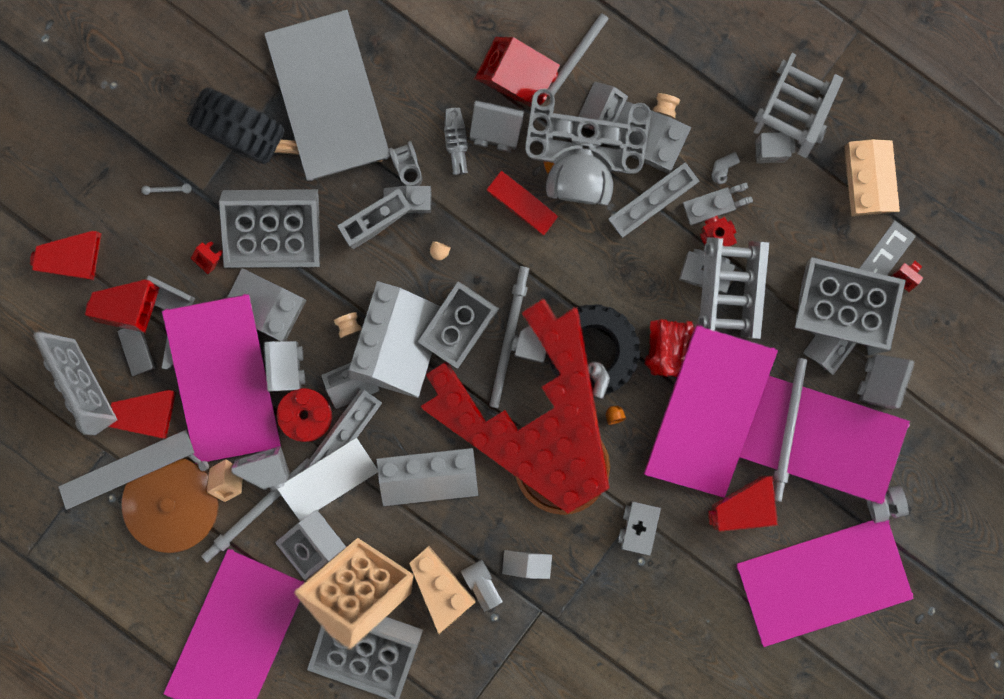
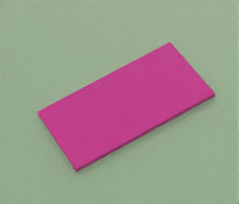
(221, 378)
(710, 411)
(831, 443)
(824, 581)
(236, 632)

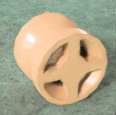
(666, 105)
(347, 325)

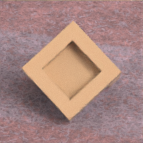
(223, 482)

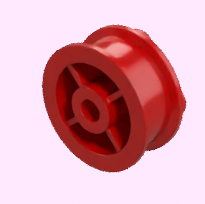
(294, 405)

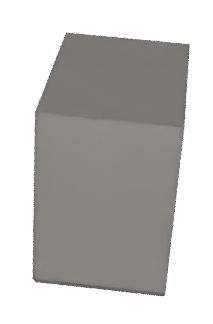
(527, 564)

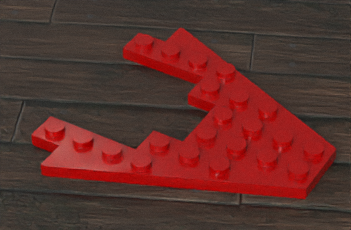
(557, 451)

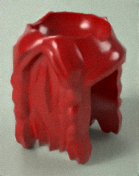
(668, 346)

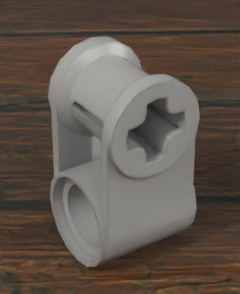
(406, 161)

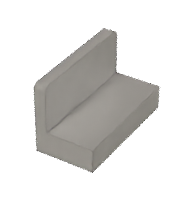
(603, 104)
(170, 297)
(829, 351)
(342, 388)

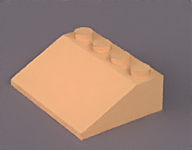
(355, 592)

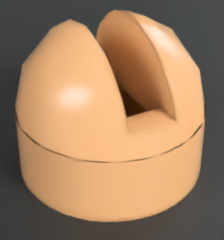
(439, 251)

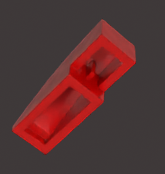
(522, 203)

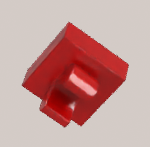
(205, 257)
(909, 274)

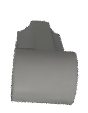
(480, 581)

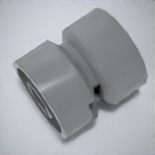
(894, 505)

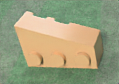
(440, 588)

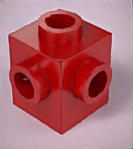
(725, 227)

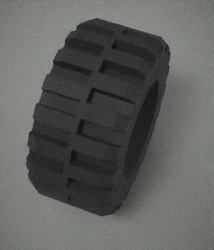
(235, 125)
(625, 341)

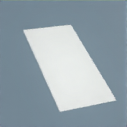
(328, 479)

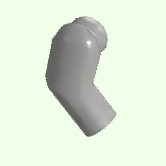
(721, 167)
(600, 377)

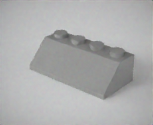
(427, 477)

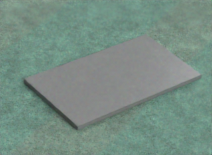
(327, 95)

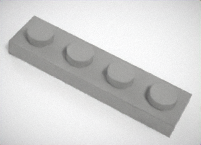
(653, 200)
(348, 425)

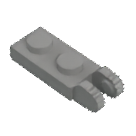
(714, 204)

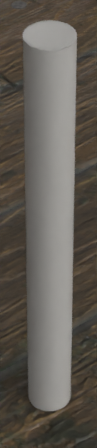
(578, 53)

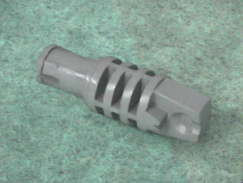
(456, 139)

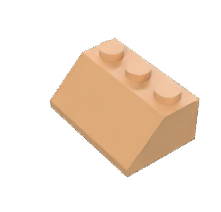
(871, 177)

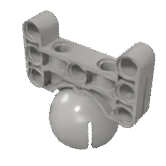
(585, 173)

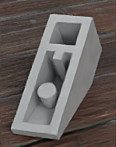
(374, 218)

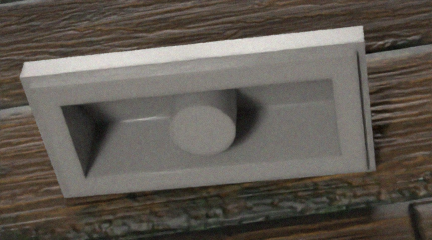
(136, 351)

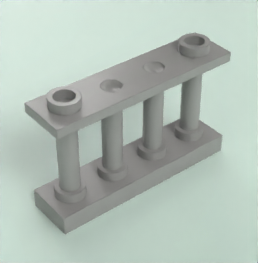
(813, 122)
(754, 289)

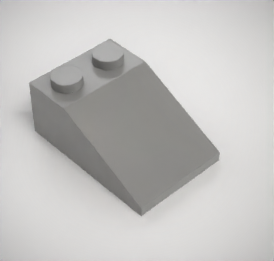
(496, 126)
(664, 137)
(272, 306)
(458, 325)
(885, 381)

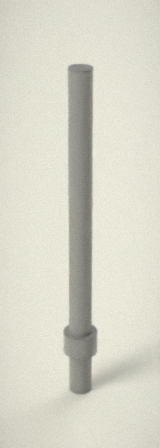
(519, 291)
(781, 475)
(222, 541)

